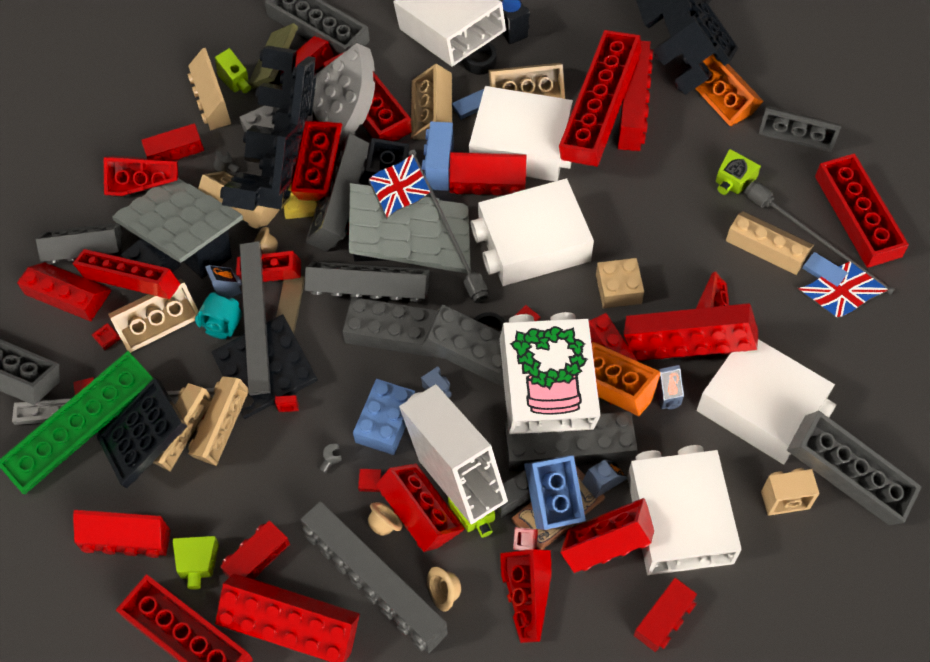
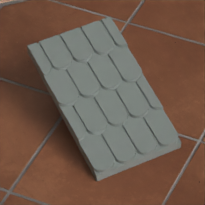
(182, 224)
(410, 234)

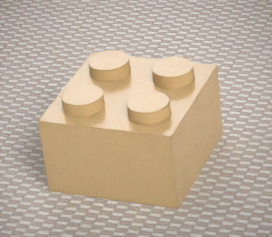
(619, 283)
(789, 491)

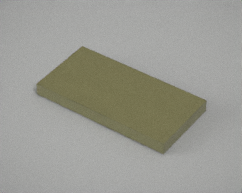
(279, 38)

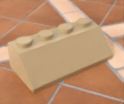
(534, 79)
(208, 91)
(430, 100)
(212, 184)
(768, 242)
(153, 317)
(191, 406)
(218, 420)

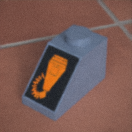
(224, 281)
(670, 387)
(603, 477)

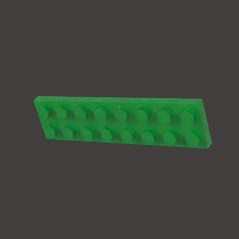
(75, 423)

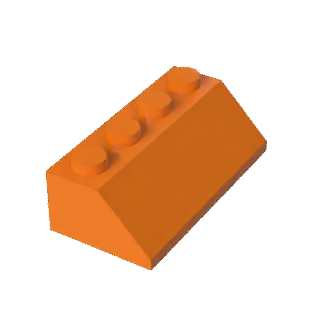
(728, 92)
(623, 380)

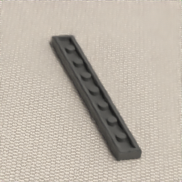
(255, 319)

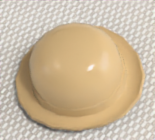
(268, 242)
(383, 519)
(443, 587)

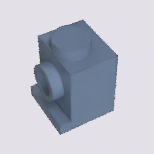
(434, 377)

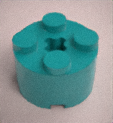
(219, 316)

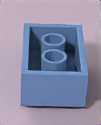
(437, 155)
(381, 418)
(555, 492)

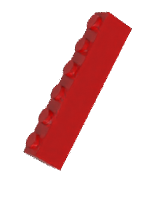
(127, 273)

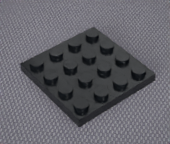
(287, 365)
(141, 432)

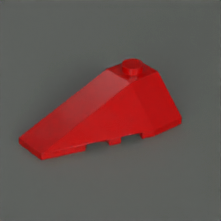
(133, 174)
(714, 294)
(528, 585)

